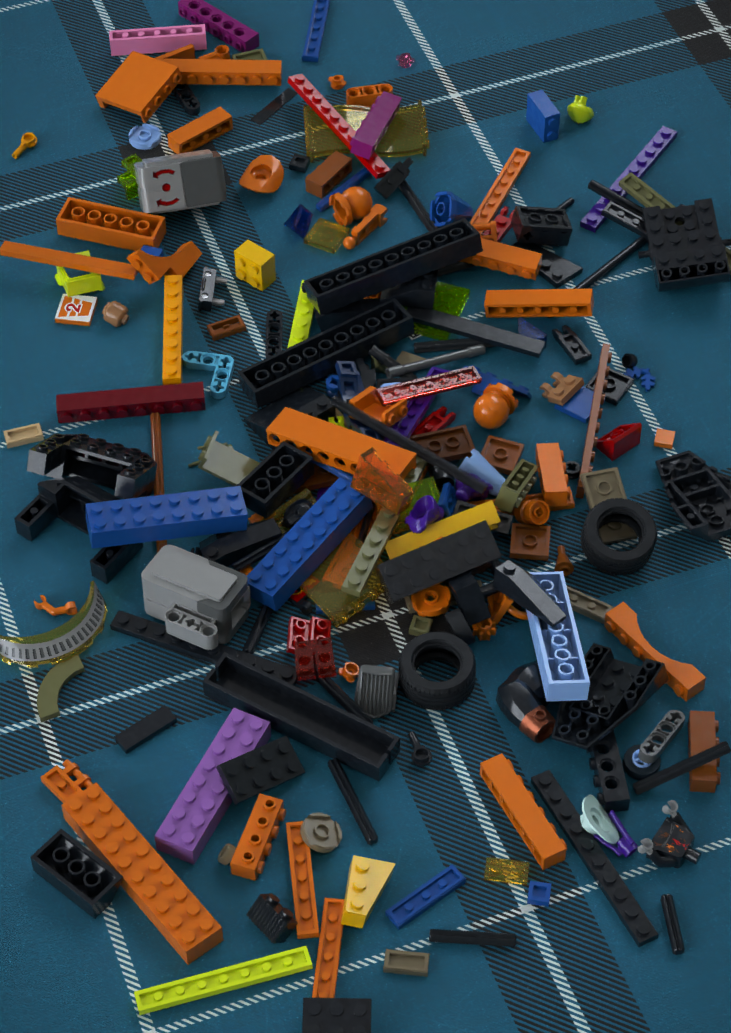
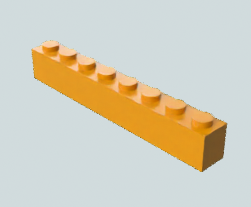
(173, 330)

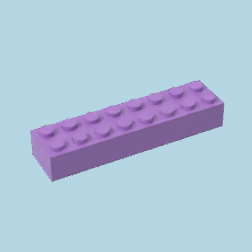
(205, 794)

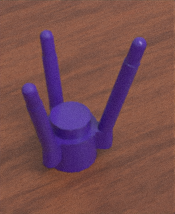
(626, 844)

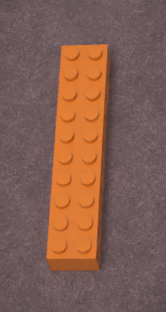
(144, 872)

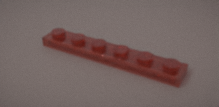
(428, 385)

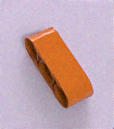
(366, 95)

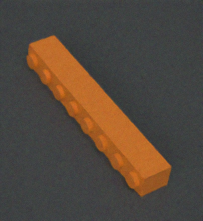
(228, 71)

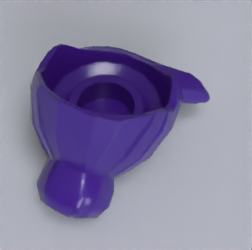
(465, 493)
(424, 513)

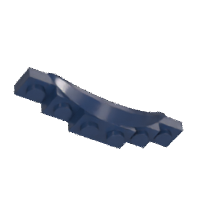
(350, 385)

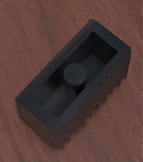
(272, 918)

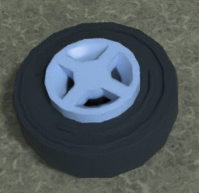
(638, 770)

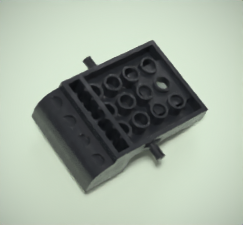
(685, 253)

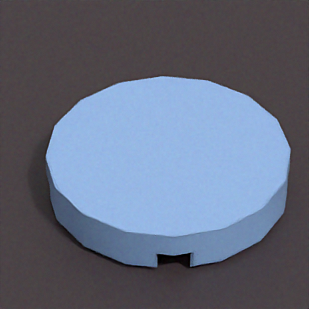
(145, 136)

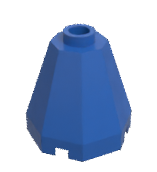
(449, 209)

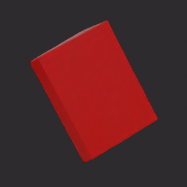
(620, 440)

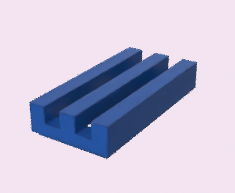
(447, 500)

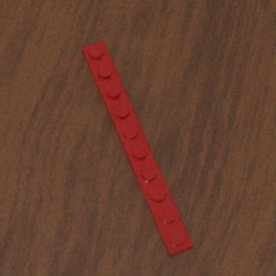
(334, 121)

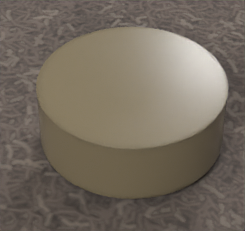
(226, 854)

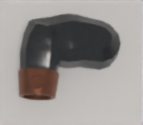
(524, 702)

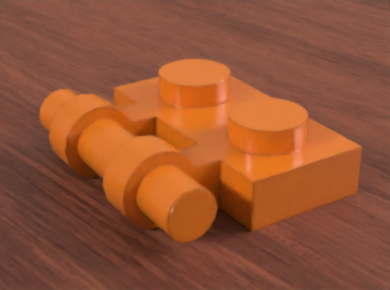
(61, 784)

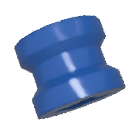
(331, 385)

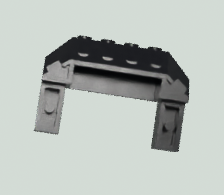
(97, 461)
(67, 500)

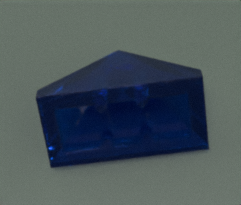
(299, 221)
(527, 329)

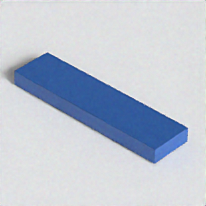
(425, 896)

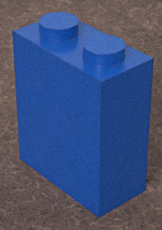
(543, 116)

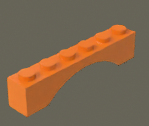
(683, 677)

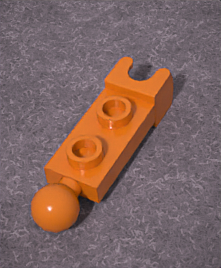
(366, 226)

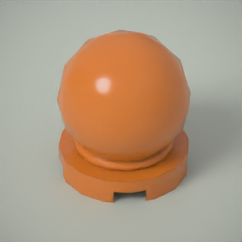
(351, 205)
(494, 406)

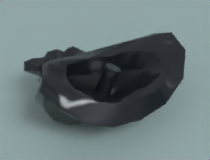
(295, 512)

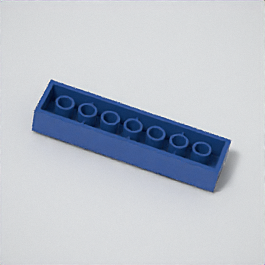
(166, 517)
(307, 544)

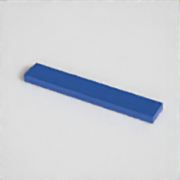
(316, 30)

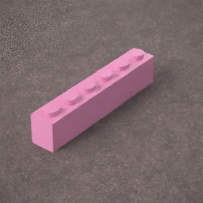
(157, 39)

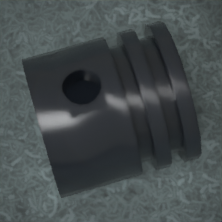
(439, 476)

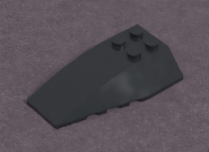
(697, 494)

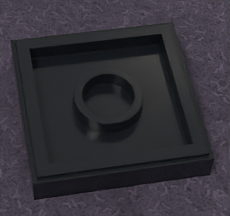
(617, 386)

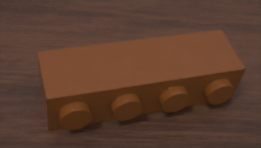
(702, 737)

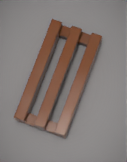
(217, 332)

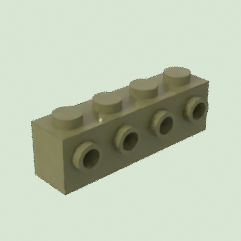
(516, 486)

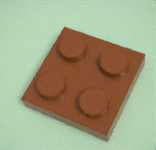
(502, 453)
(530, 541)

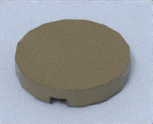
(321, 832)

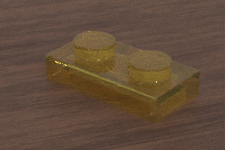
(506, 871)

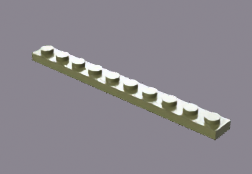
(650, 198)
(376, 541)

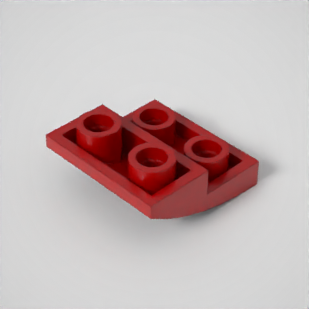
(305, 630)

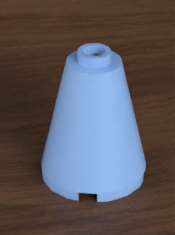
(484, 470)

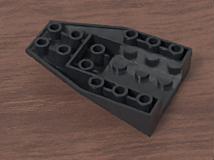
(613, 696)

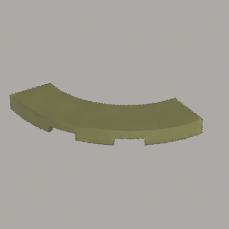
(51, 686)

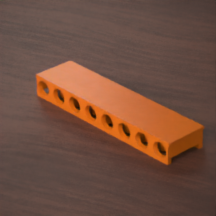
(336, 442)

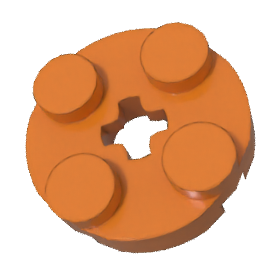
(432, 608)

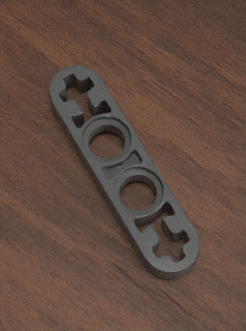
(664, 737)

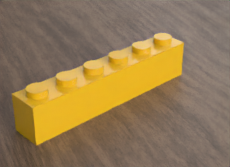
(444, 527)

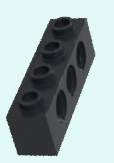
(618, 797)

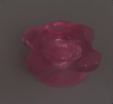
(405, 60)

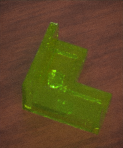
(128, 179)

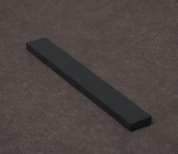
(477, 331)

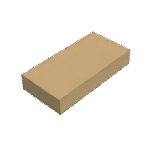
(23, 435)

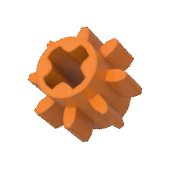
(484, 629)

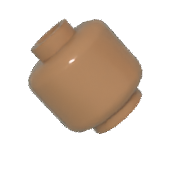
(115, 313)

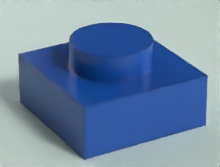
(539, 893)

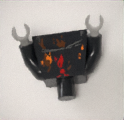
(672, 841)

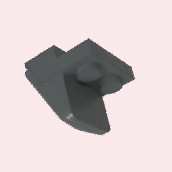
(377, 690)

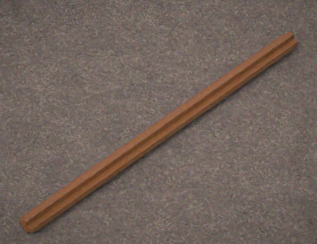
(157, 457)

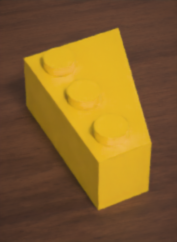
(364, 887)

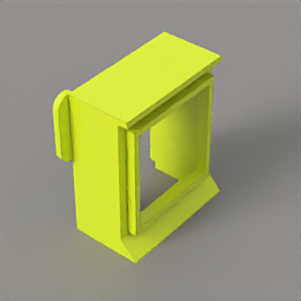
(79, 284)

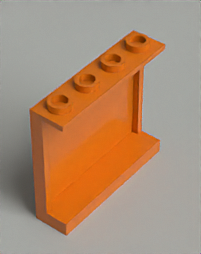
(139, 85)

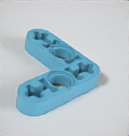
(216, 366)

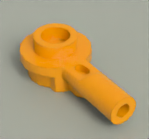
(27, 141)

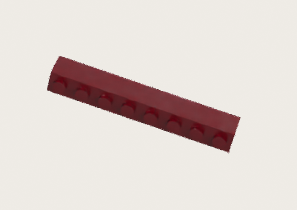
(130, 402)

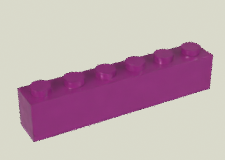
(375, 125)

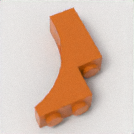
(154, 267)

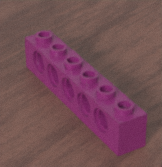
(219, 24)

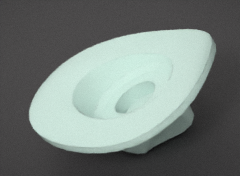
(597, 821)

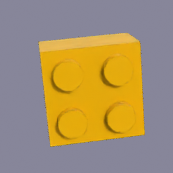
(255, 265)

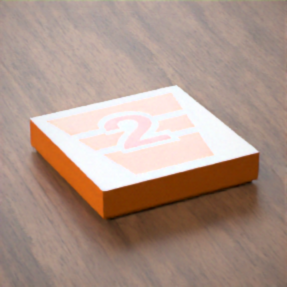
(76, 310)

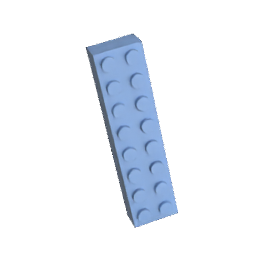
(559, 647)

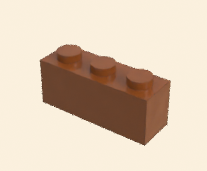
(328, 174)

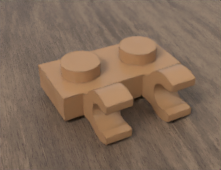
(564, 388)

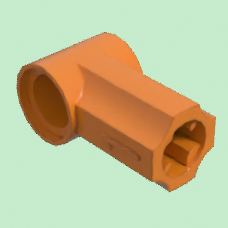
(220, 52)

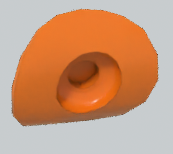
(263, 175)

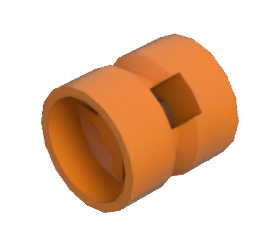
(532, 512)

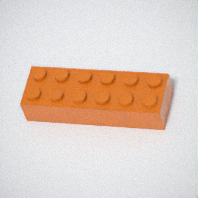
(110, 225)

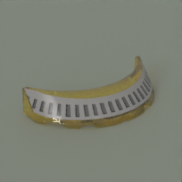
(62, 642)

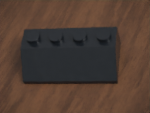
(77, 873)

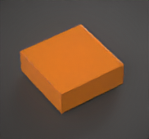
(664, 438)

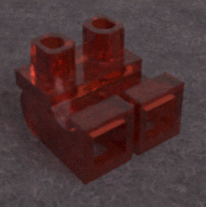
(311, 653)

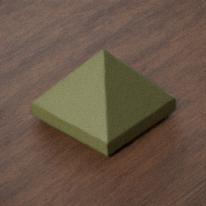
(375, 364)

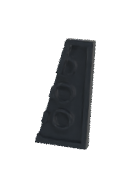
(553, 268)

